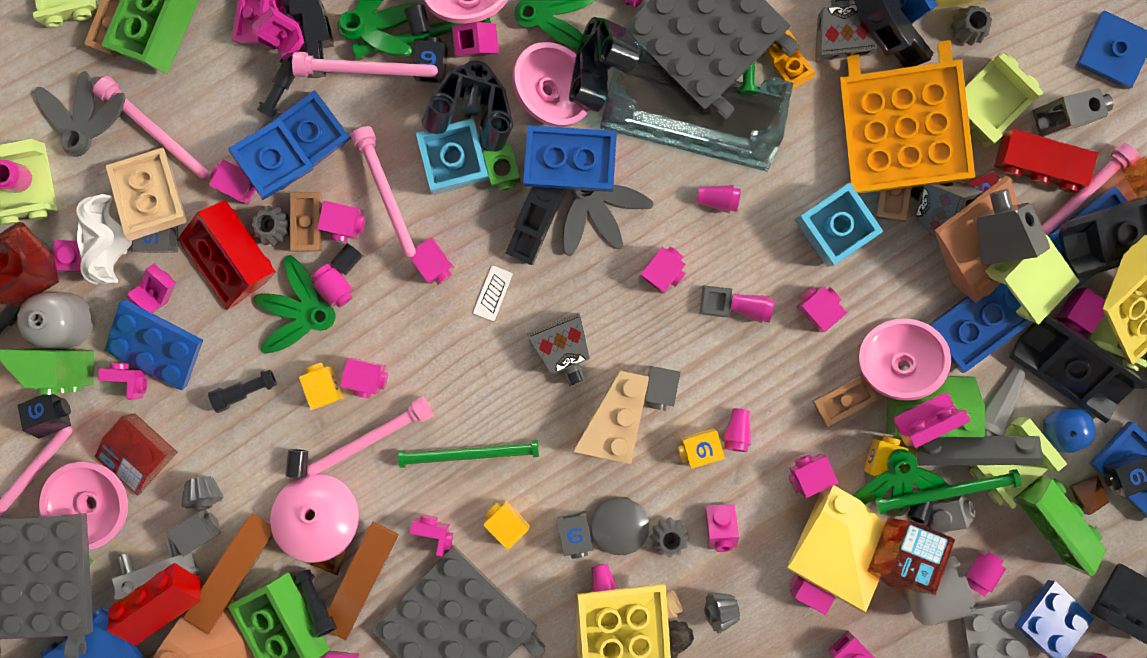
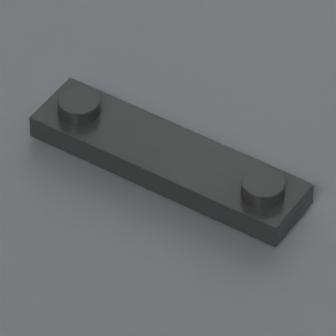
(981, 451)

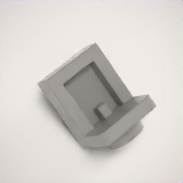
(952, 514)

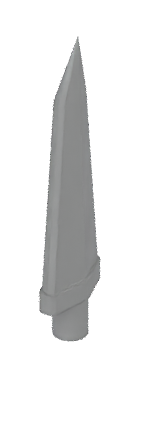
(1002, 404)

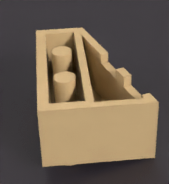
(616, 421)

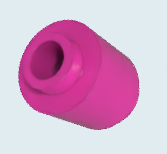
(14, 176)
(332, 286)
(985, 573)

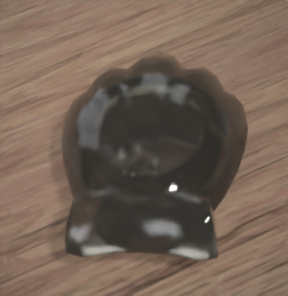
(679, 636)

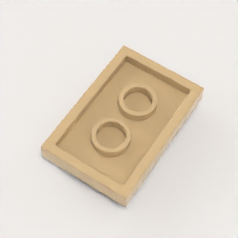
(145, 194)

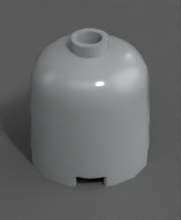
(63, 319)
(951, 600)

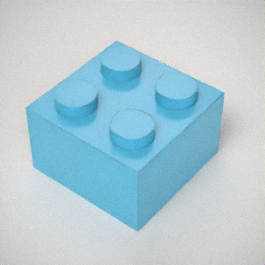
(453, 158)
(838, 225)

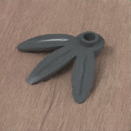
(81, 127)
(601, 216)

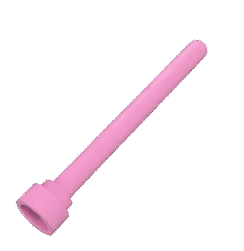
(304, 65)
(107, 88)
(364, 140)
(1122, 157)
(417, 411)
(34, 468)

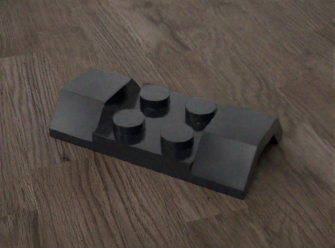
(1103, 236)
(1075, 367)

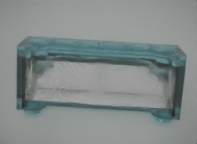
(658, 110)

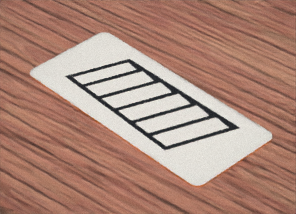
(493, 293)

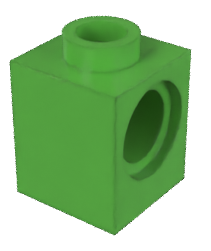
(505, 155)

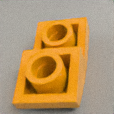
(791, 68)

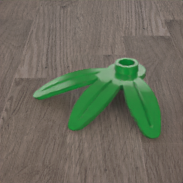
(370, 23)
(553, 26)
(302, 311)
(900, 478)

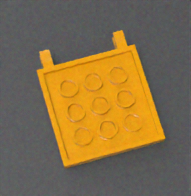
(907, 125)

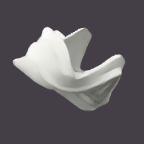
(99, 239)

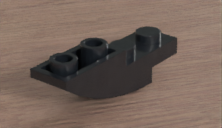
(314, 29)
(894, 31)
(534, 223)

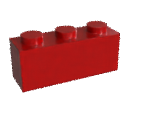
(1045, 160)
(154, 604)

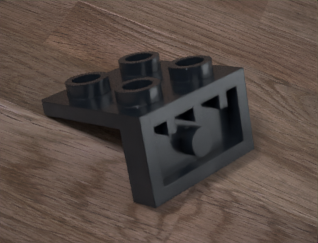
(1124, 602)

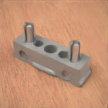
(132, 579)

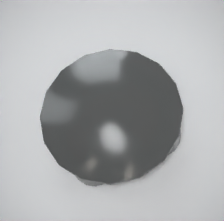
(620, 526)

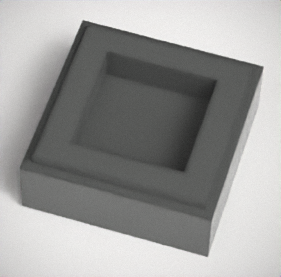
(715, 301)

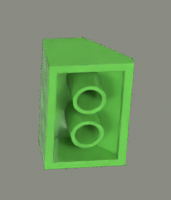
(149, 30)
(50, 369)
(965, 396)
(1062, 525)
(277, 622)

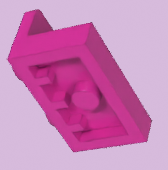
(247, 14)
(929, 420)

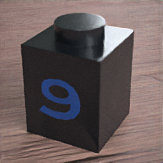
(431, 52)
(44, 415)
(1127, 475)

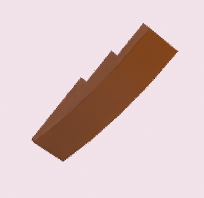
(230, 573)
(361, 578)

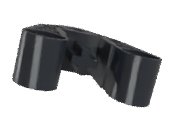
(601, 47)
(476, 86)

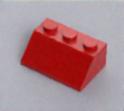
(225, 254)

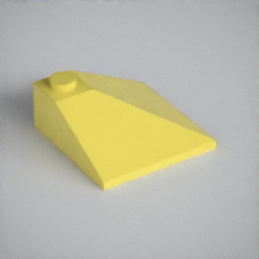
(1128, 302)
(839, 548)
(623, 623)

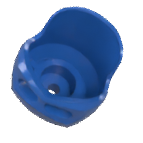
(1059, 424)

